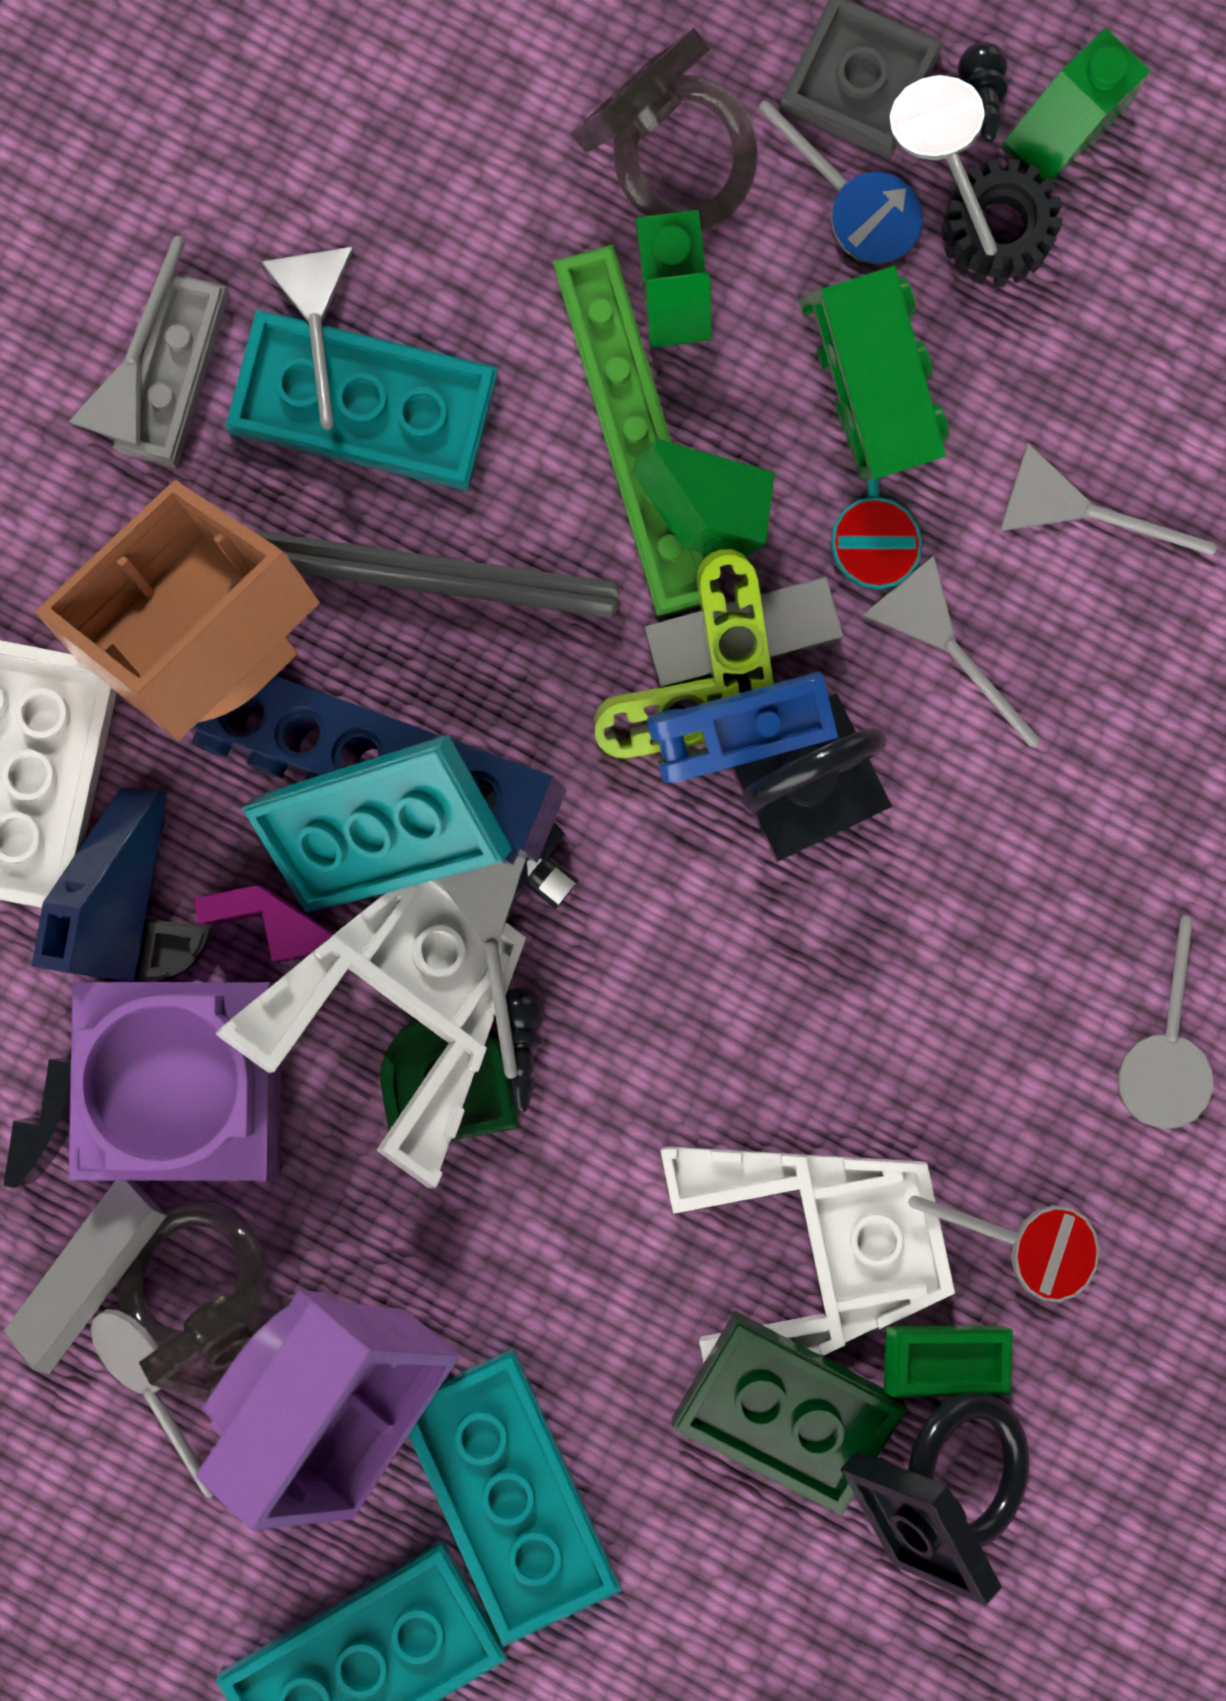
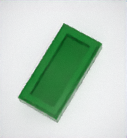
(947, 1360)

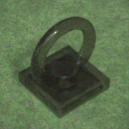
(649, 100)
(216, 1332)

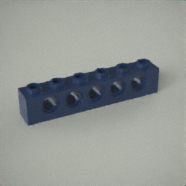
(524, 796)

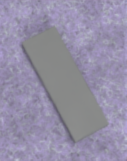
(175, 367)
(794, 622)
(84, 1274)

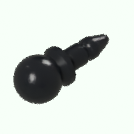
(985, 69)
(525, 1018)

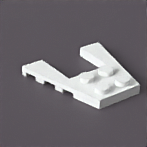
(428, 963)
(867, 1242)

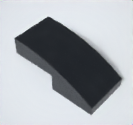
(36, 1139)

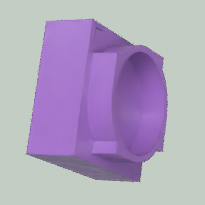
(165, 1092)
(319, 1409)

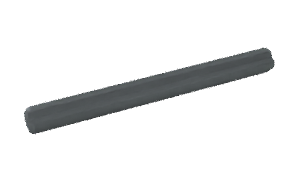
(448, 576)

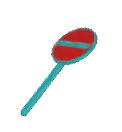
(876, 541)

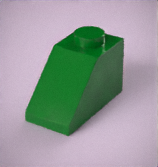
(1077, 106)
(707, 497)

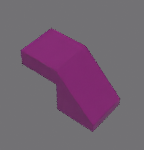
(288, 929)

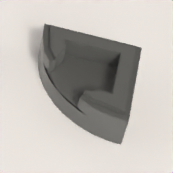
(170, 949)

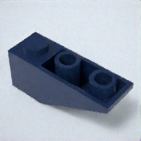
(101, 900)

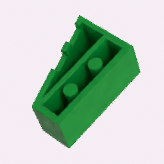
(878, 372)

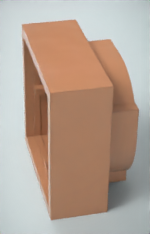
(182, 611)

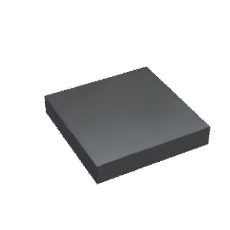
(855, 74)

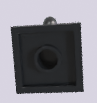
(815, 788)
(921, 1518)

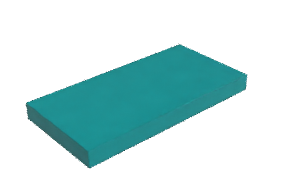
(389, 401)
(378, 826)
(511, 1499)
(392, 1640)

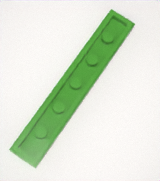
(627, 415)

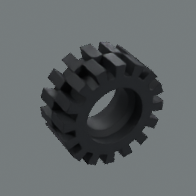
(1023, 195)

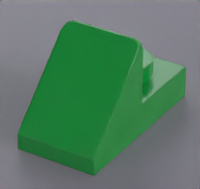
(674, 278)

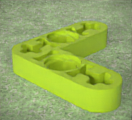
(705, 690)

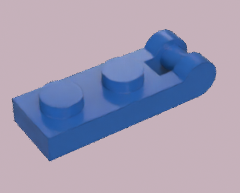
(744, 727)

